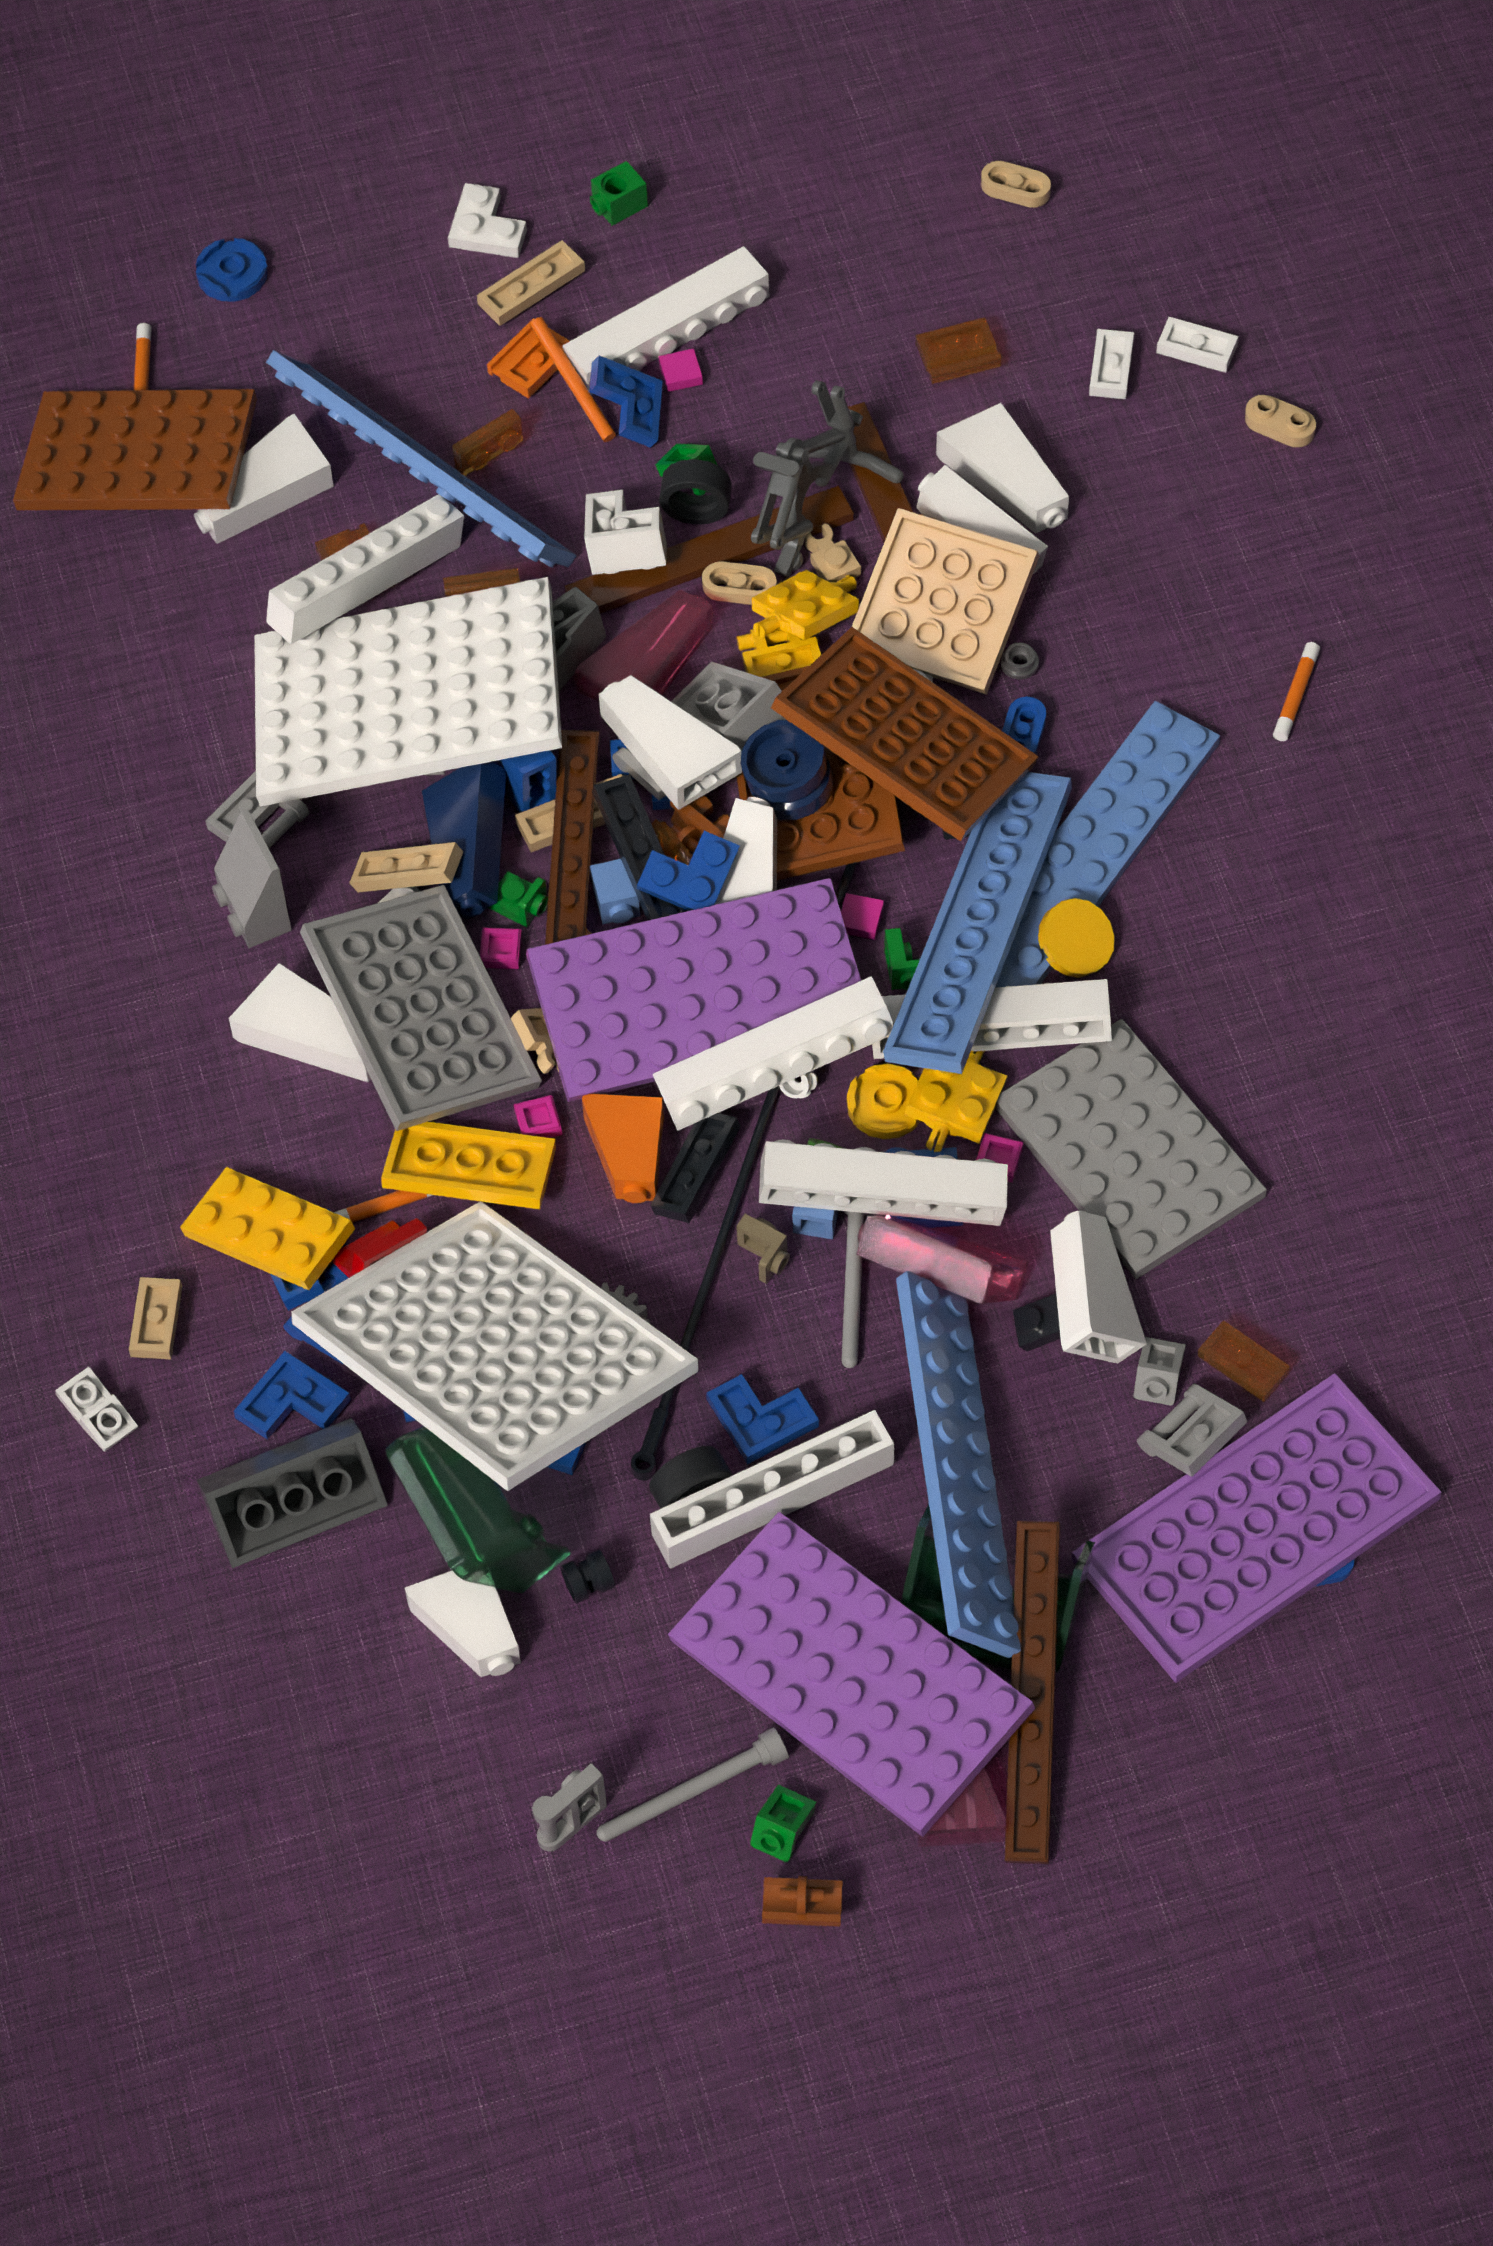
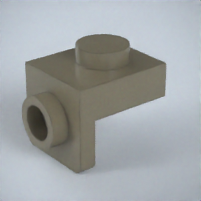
(765, 1241)

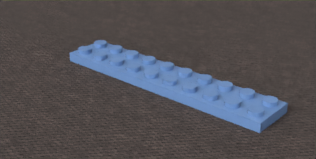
(422, 462)
(1110, 826)
(977, 927)
(957, 1466)

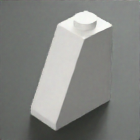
(467, 1621)

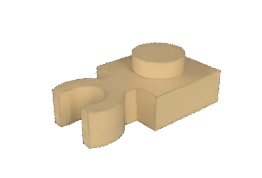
(830, 559)
(535, 1036)

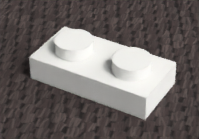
(1197, 344)
(1111, 364)

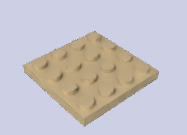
(945, 598)

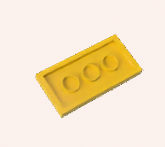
(470, 1164)
(267, 1228)

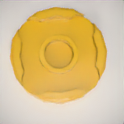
(1076, 937)
(880, 1100)

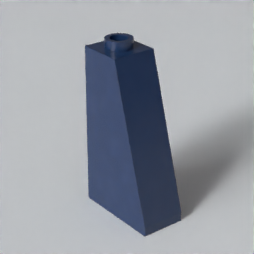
(469, 811)

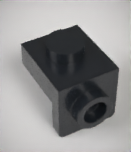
(1037, 1323)

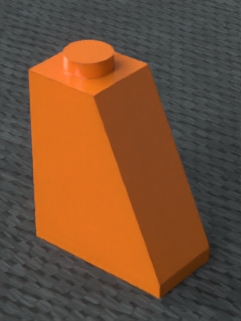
(627, 1141)

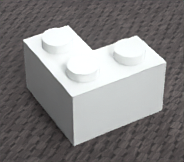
(622, 538)

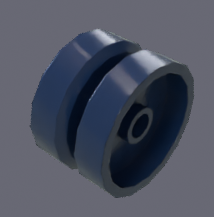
(787, 770)

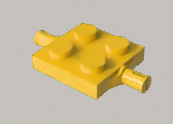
(804, 605)
(956, 1102)

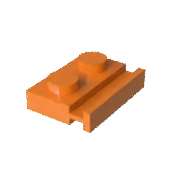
(524, 362)

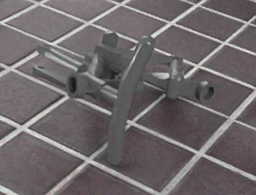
(794, 474)

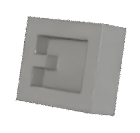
(1159, 1371)

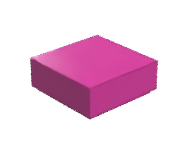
(680, 370)
(862, 915)
(501, 947)
(538, 1117)
(1001, 1151)

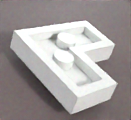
(479, 229)

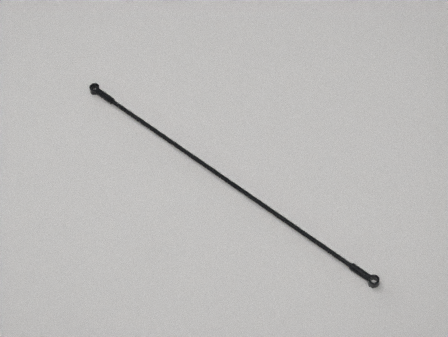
(661, 1415)

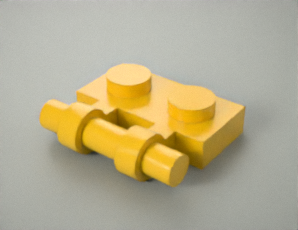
(776, 658)

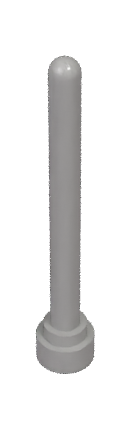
(852, 1293)
(765, 1751)

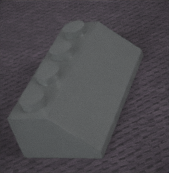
(292, 1492)

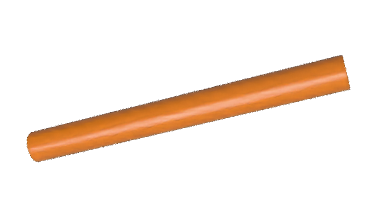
(573, 379)

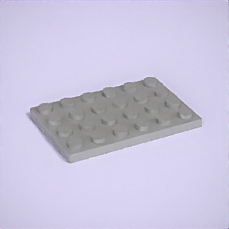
(420, 1007)
(1130, 1148)

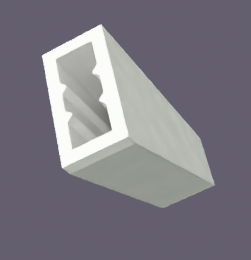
(1005, 467)
(272, 478)
(956, 502)
(668, 742)
(755, 865)
(298, 1023)
(1092, 1291)

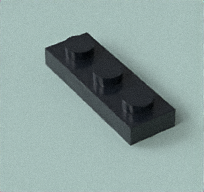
(695, 1167)

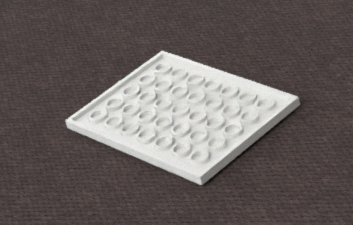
(407, 692)
(494, 1344)

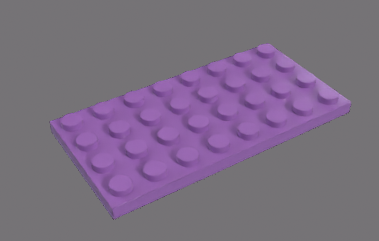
(686, 982)
(1256, 1527)
(851, 1673)

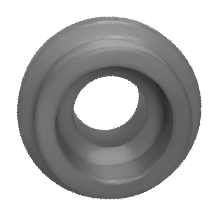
(1019, 653)

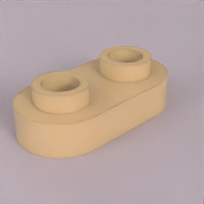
(1017, 184)
(1279, 421)
(739, 581)

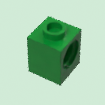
(618, 193)

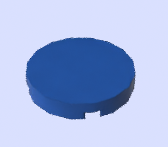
(231, 269)

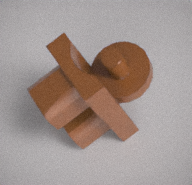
(691, 822)
(802, 1901)

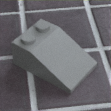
(730, 701)
(250, 885)

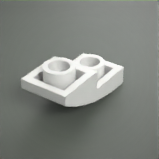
(96, 1409)

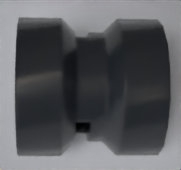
(587, 1576)

